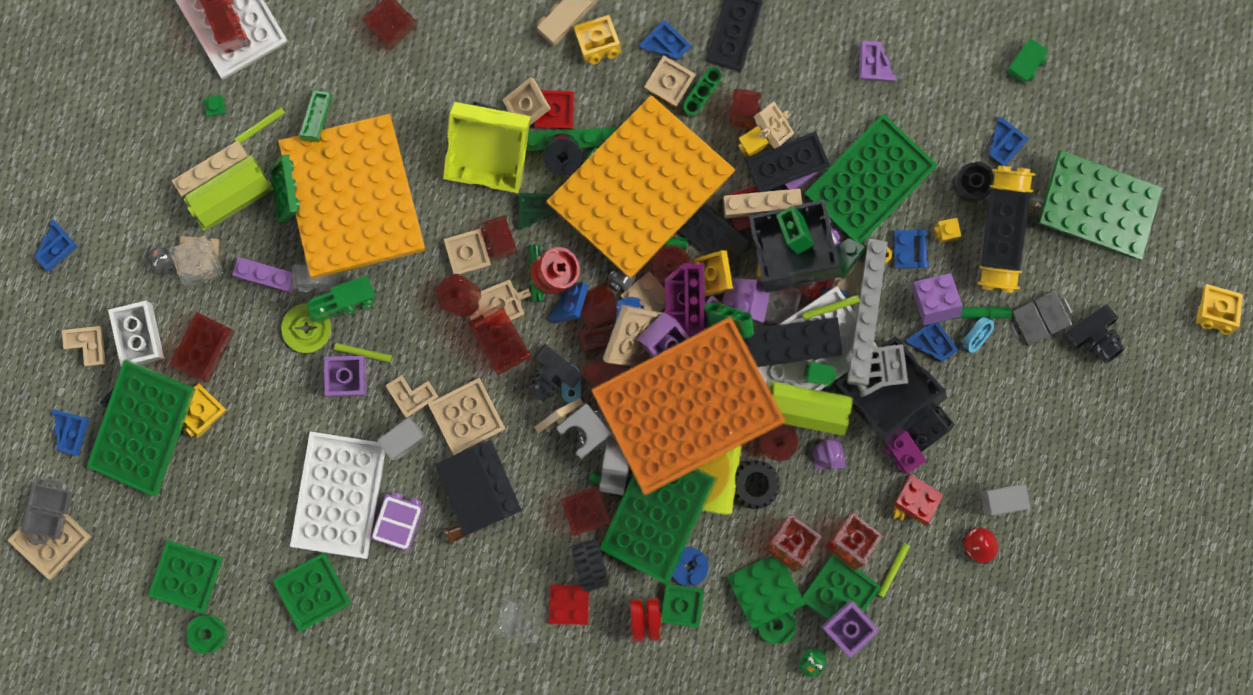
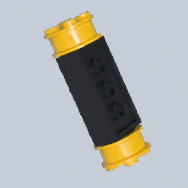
(1006, 229)

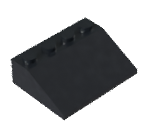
(478, 487)

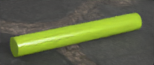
(260, 125)
(830, 307)
(362, 352)
(893, 570)

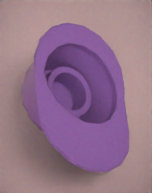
(828, 454)

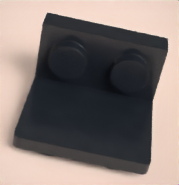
(930, 428)

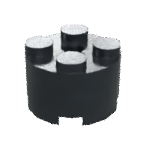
(562, 165)
(966, 190)

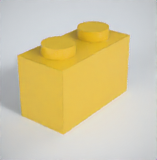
(752, 143)

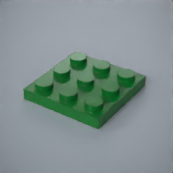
(284, 189)
(186, 576)
(836, 586)
(765, 591)
(312, 592)

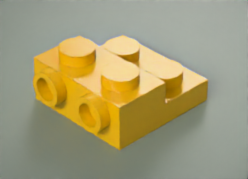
(597, 40)
(716, 272)
(1219, 309)
(202, 413)

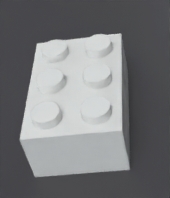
(136, 333)

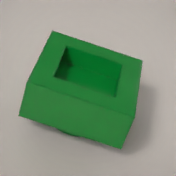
(214, 105)

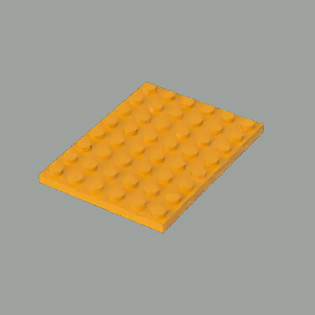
(640, 186)
(353, 197)

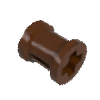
(455, 534)

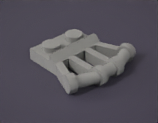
(891, 366)

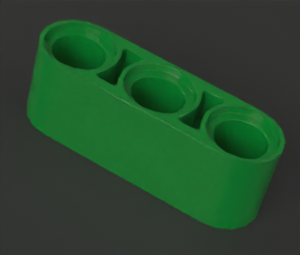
(706, 84)
(718, 312)

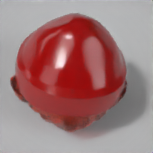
(980, 545)

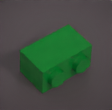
(1027, 61)
(795, 230)
(819, 373)

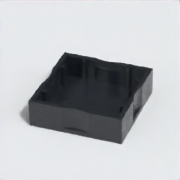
(780, 264)
(899, 406)

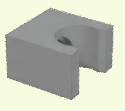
(591, 424)
(402, 439)
(614, 468)
(1005, 500)

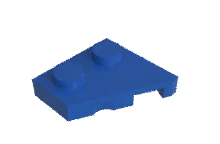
(666, 42)
(1006, 142)
(54, 247)
(570, 304)
(933, 341)
(69, 431)

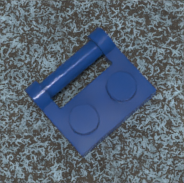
(905, 249)

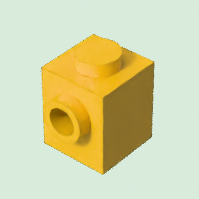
(947, 230)

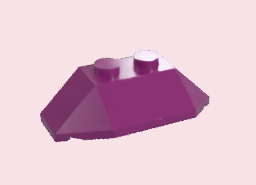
(687, 297)

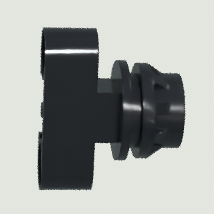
(1093, 329)
(551, 374)

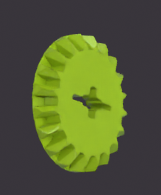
(296, 338)

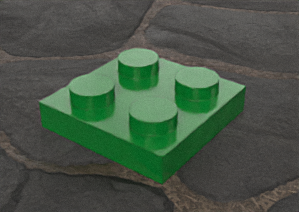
(682, 605)

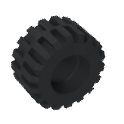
(772, 480)
(590, 565)

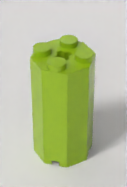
(228, 193)
(812, 407)

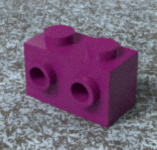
(905, 453)

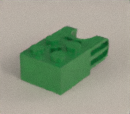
(342, 300)

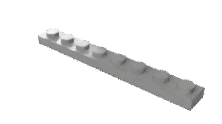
(867, 312)

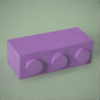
(263, 275)

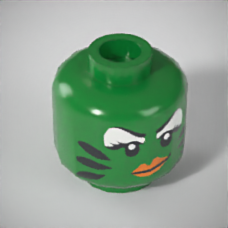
(813, 662)

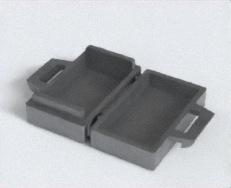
(1034, 322)
(44, 520)

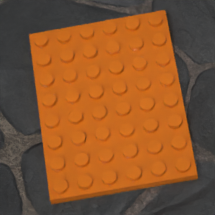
(688, 406)

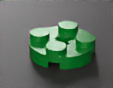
(195, 634)
(780, 636)

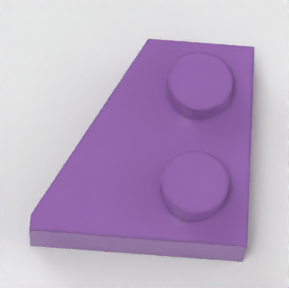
(874, 63)

